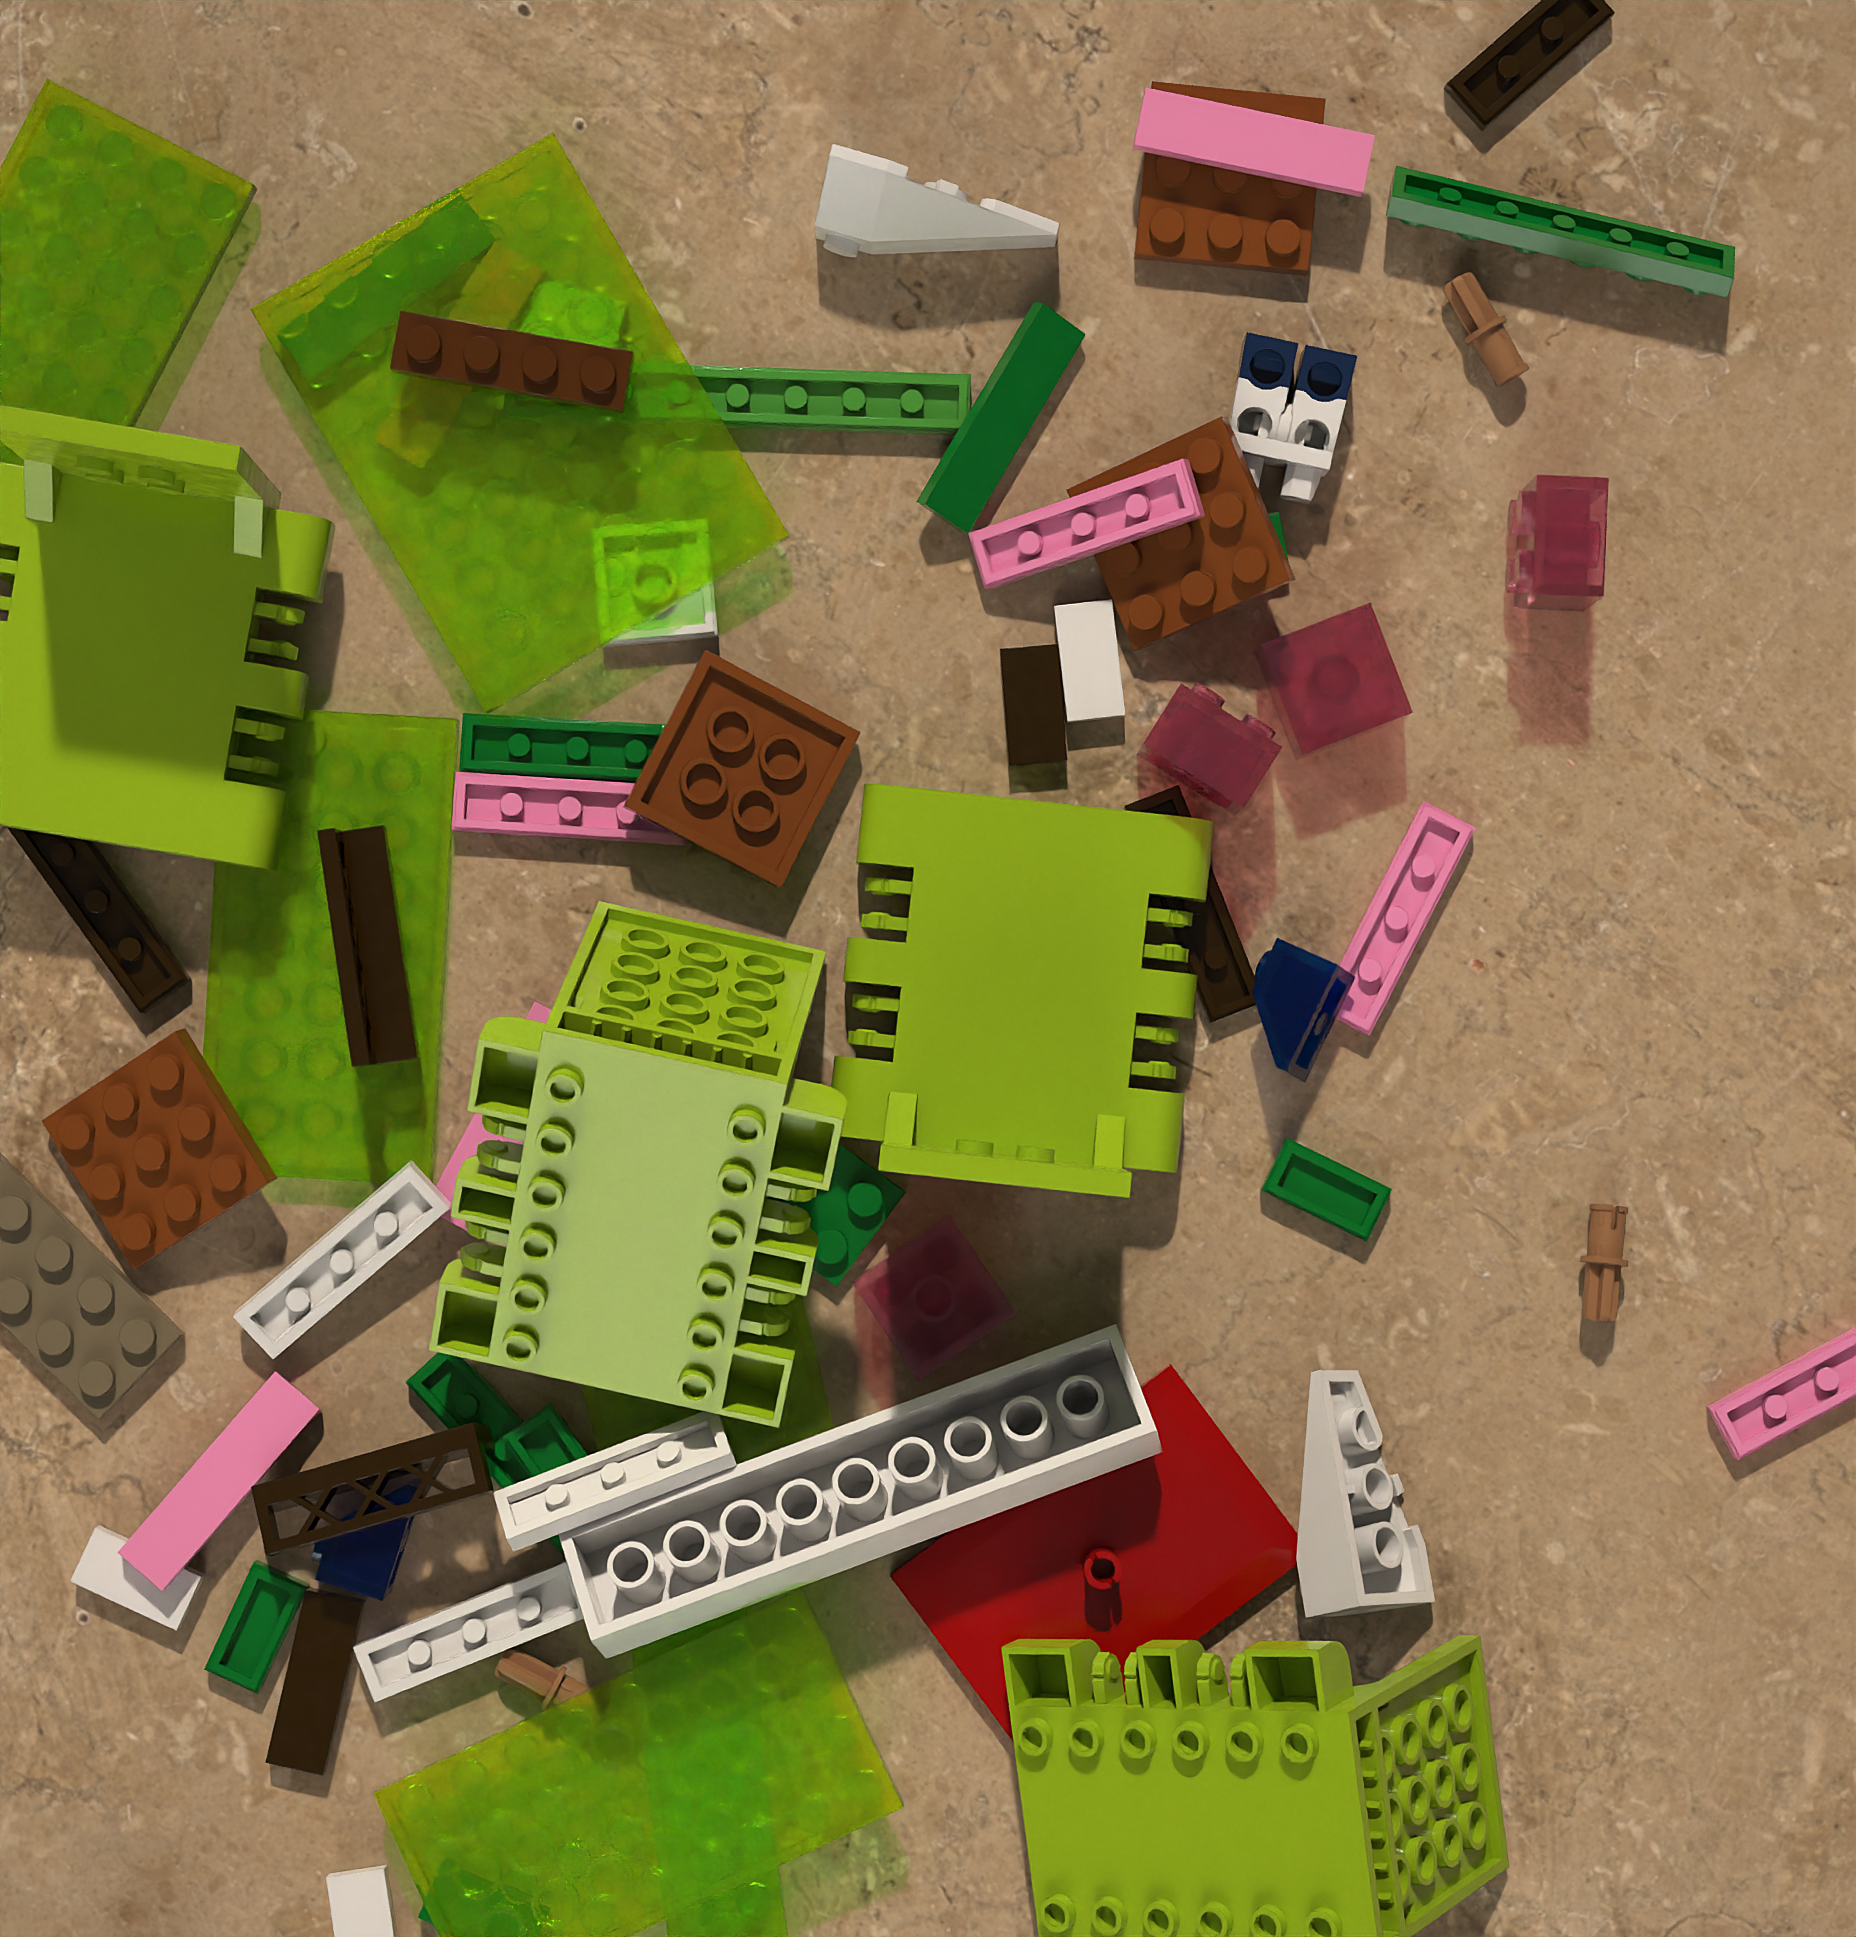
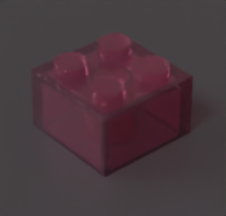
(1558, 543)
(1333, 681)
(1210, 747)
(933, 1297)

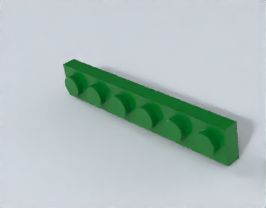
(1561, 231)

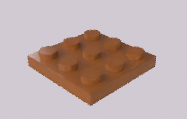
(1222, 214)
(1204, 564)
(741, 769)
(159, 1149)

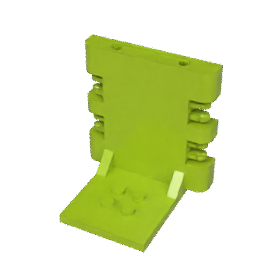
(142, 637)
(1020, 988)
(645, 1171)
(1255, 1805)

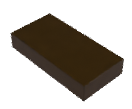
(1033, 705)

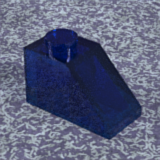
(1298, 1004)
(369, 1558)

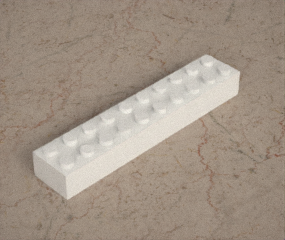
(860, 1492)

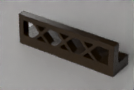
(368, 946)
(374, 1469)

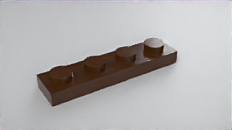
(512, 362)

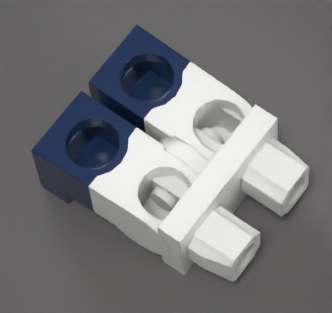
(1287, 434)

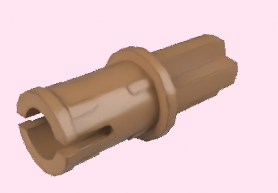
(1484, 328)
(1604, 1262)
(537, 1678)

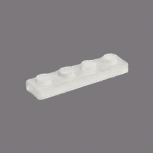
(342, 1259)
(614, 1479)
(469, 1631)

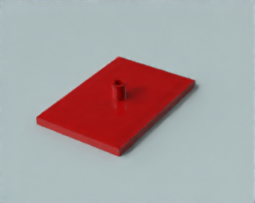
(1108, 1560)

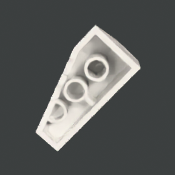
(880, 210)
(1352, 1529)

